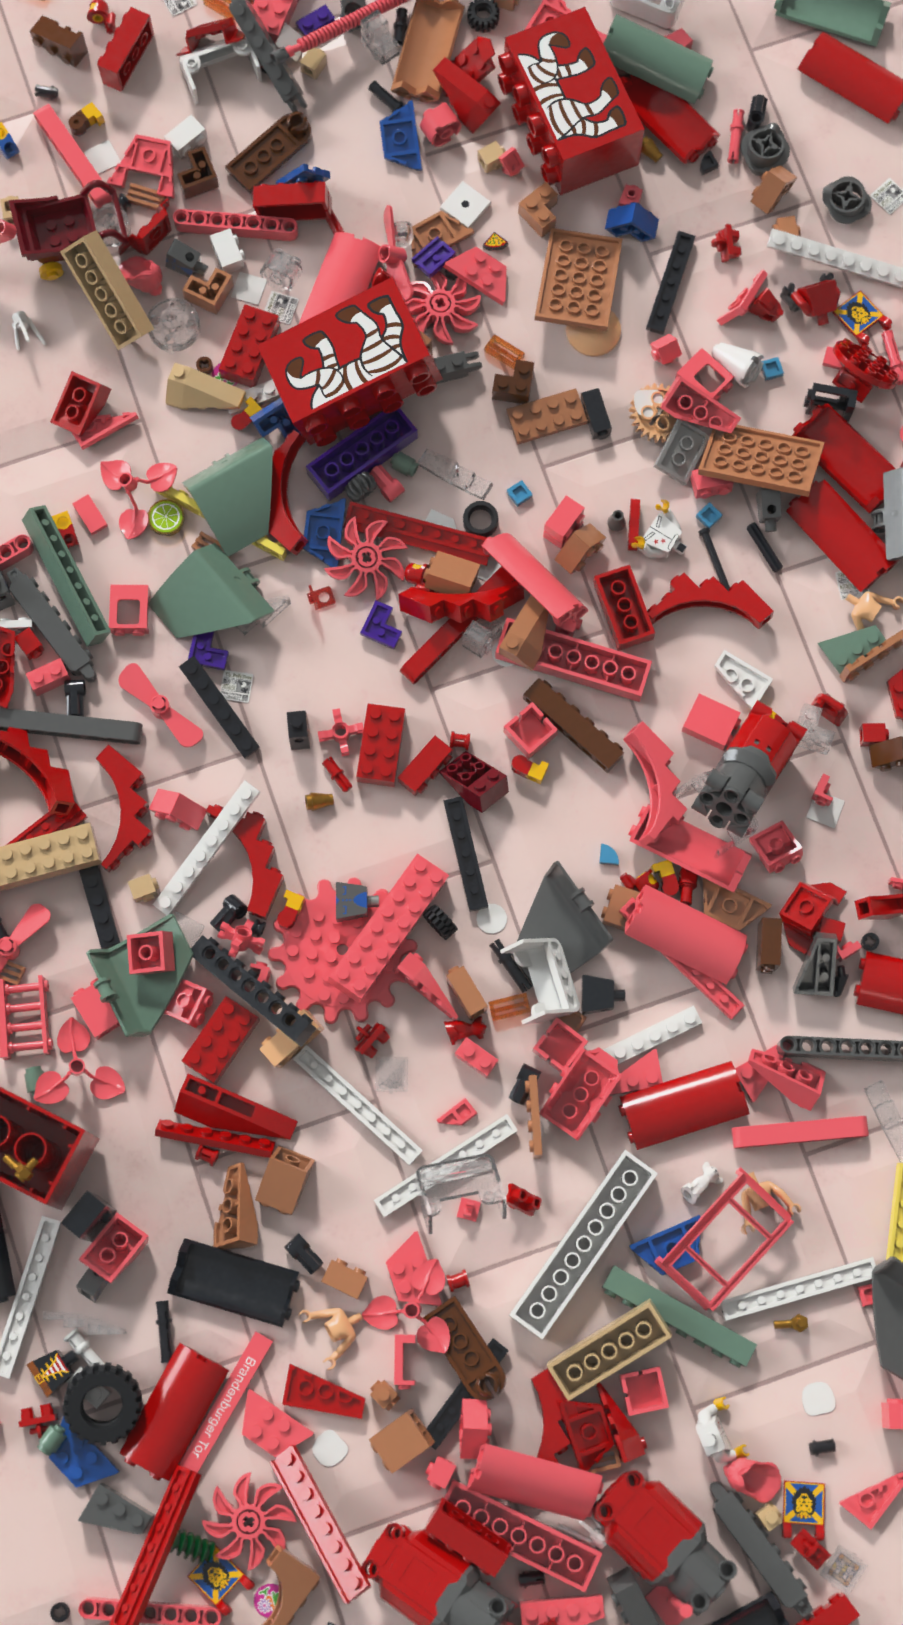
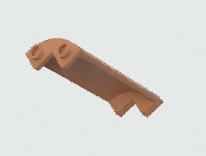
(427, 41)

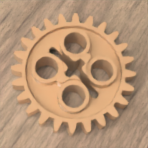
(664, 418)

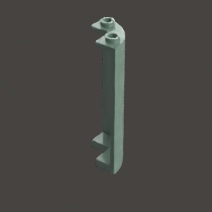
(848, 18)
(657, 59)

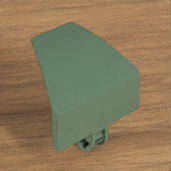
(236, 495)
(208, 595)
(139, 998)

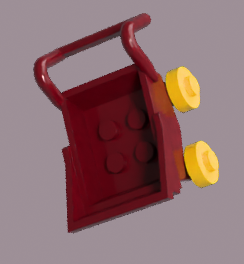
(52, 224)

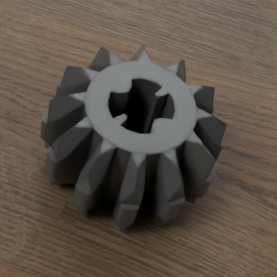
(360, 486)

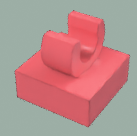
(468, 1209)

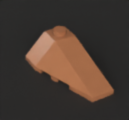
(526, 635)
(237, 1219)

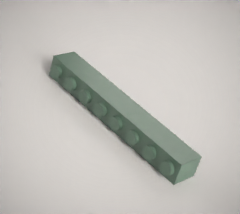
(66, 575)
(682, 1317)

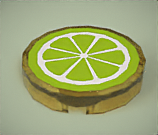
(166, 517)

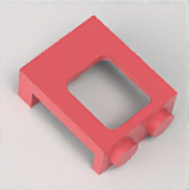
(696, 363)
(129, 592)
(398, 1362)

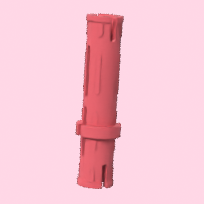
(736, 131)
(893, 354)

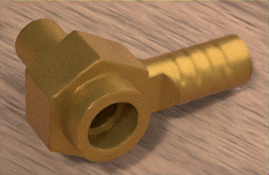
(24, 1172)
(797, 1323)

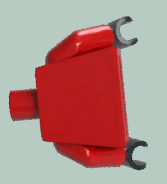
(816, 298)

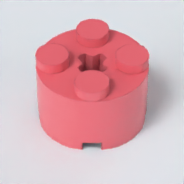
(440, 124)

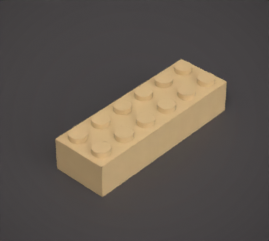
(107, 289)
(48, 856)
(609, 1349)

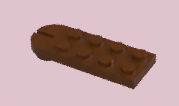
(270, 150)
(469, 1352)

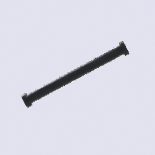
(714, 557)

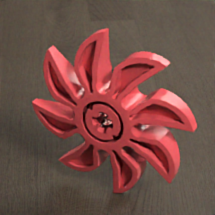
(451, 307)
(355, 557)
(248, 1509)

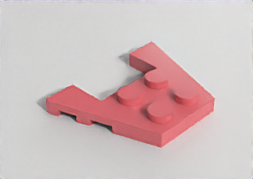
(150, 157)

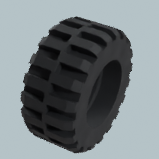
(108, 1430)

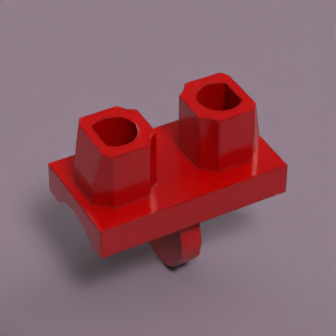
(724, 243)
(364, 1046)
(522, 1200)
(28, 1419)
(810, 1549)

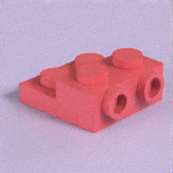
(777, 847)
(189, 1003)

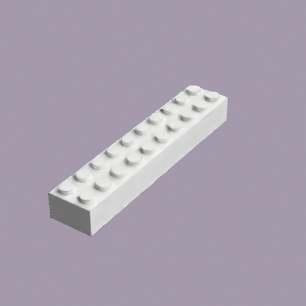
(583, 1244)

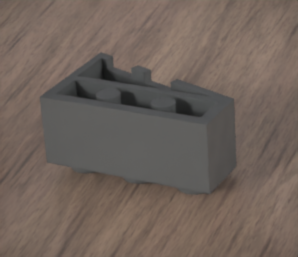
(818, 968)
(115, 1511)
(630, 1598)

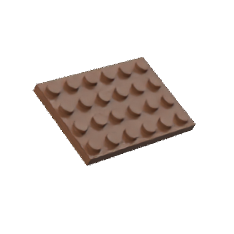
(578, 279)
(762, 459)

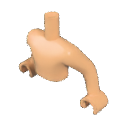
(867, 606)
(749, 1197)
(338, 1328)

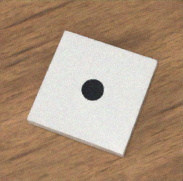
(465, 205)

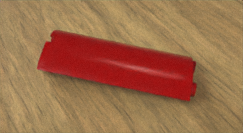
(854, 77)
(671, 119)
(847, 456)
(841, 535)
(880, 983)
(683, 1105)
(173, 1412)

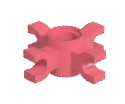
(326, 735)
(241, 938)

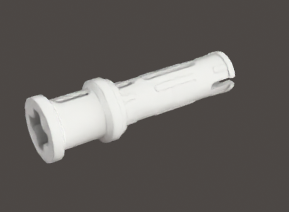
(82, 1347)

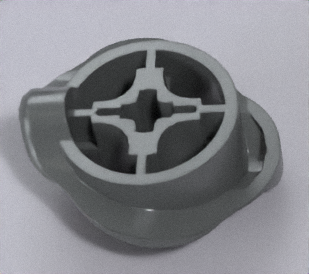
(756, 142)
(859, 206)

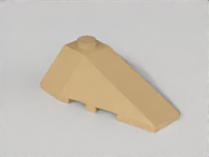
(195, 389)

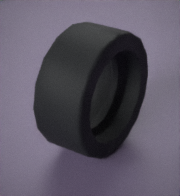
(480, 505)

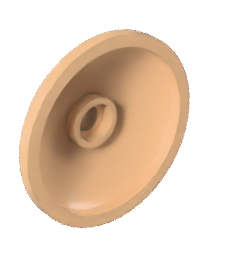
(595, 342)

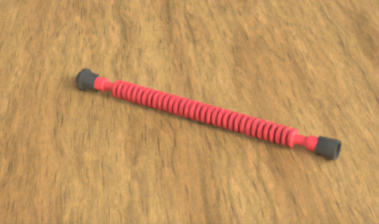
(332, 30)

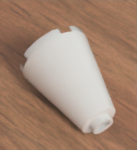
(740, 362)

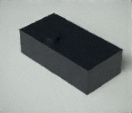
(88, 1216)

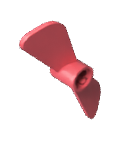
(395, 257)
(137, 684)
(31, 922)

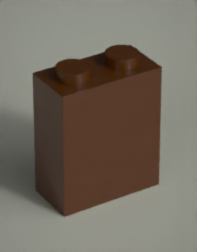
(768, 945)

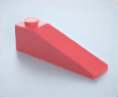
(693, 405)
(798, 1082)

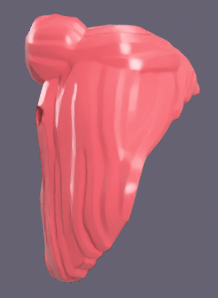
(142, 274)
(754, 1478)

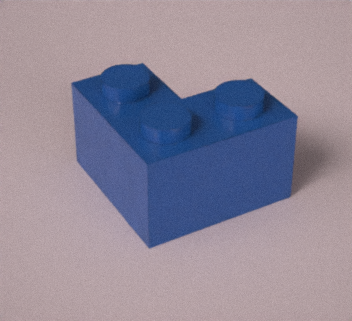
(632, 220)
(273, 417)

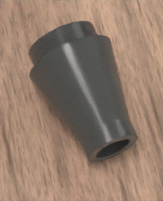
(616, 521)

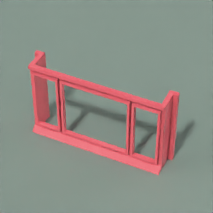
(684, 1244)

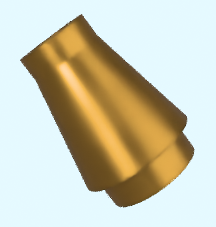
(650, 149)
(318, 800)

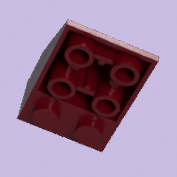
(475, 781)

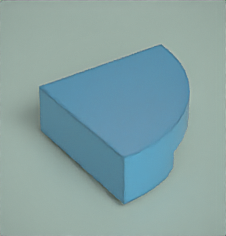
(608, 855)

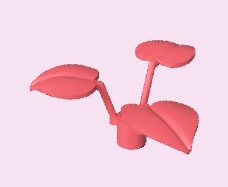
(118, 475)
(50, 1086)
(433, 1334)

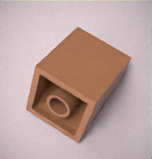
(284, 1180)

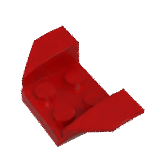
(226, 25)
(476, 59)
(151, 234)
(806, 910)

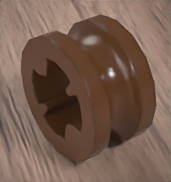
(204, 360)

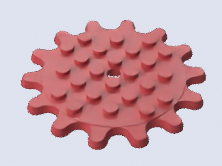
(312, 955)

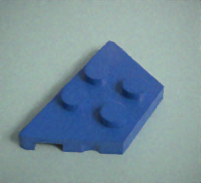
(401, 137)
(305, 175)
(321, 524)
(663, 1242)
(81, 1461)

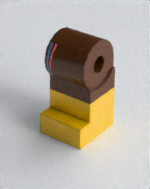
(85, 119)

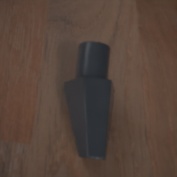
(840, 981)

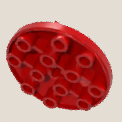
(860, 372)

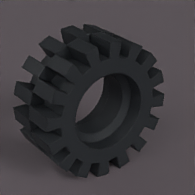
(479, 23)
(440, 922)

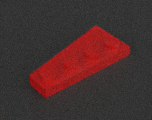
(318, 1394)

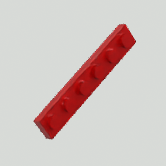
(214, 1138)

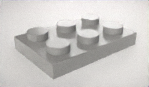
(681, 451)

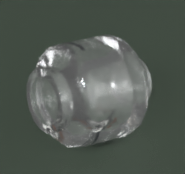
(403, 233)

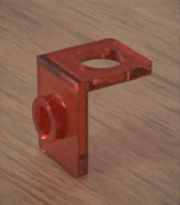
(313, 597)

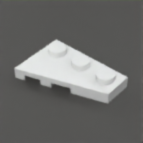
(743, 678)

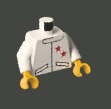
(662, 535)
(713, 1435)

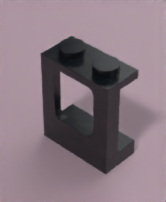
(845, 402)

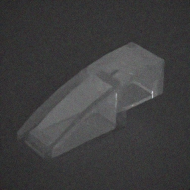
(277, 603)

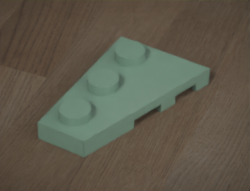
(849, 647)

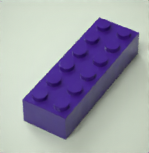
(361, 452)

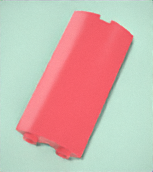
(343, 273)
(534, 578)
(695, 851)
(686, 934)
(535, 1482)

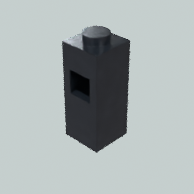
(596, 414)

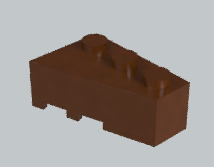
(59, 40)

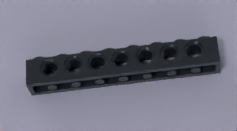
(298, 1032)

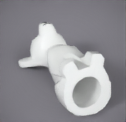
(693, 1190)

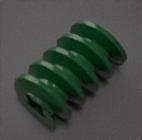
(193, 1546)

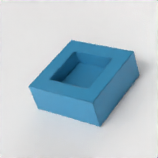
(772, 368)
(519, 493)
(709, 515)

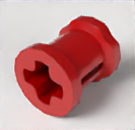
(466, 738)
(207, 1155)
(458, 1280)

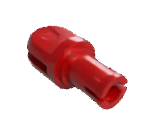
(687, 883)

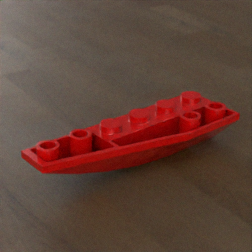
(230, 1111)

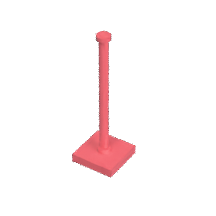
(668, 1606)

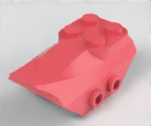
(582, 1092)

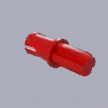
(337, 774)

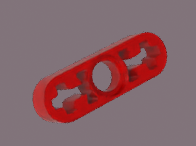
(634, 515)

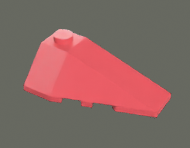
(418, 976)

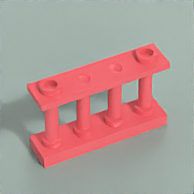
(6, 1009)

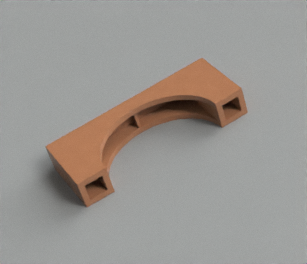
(294, 1583)

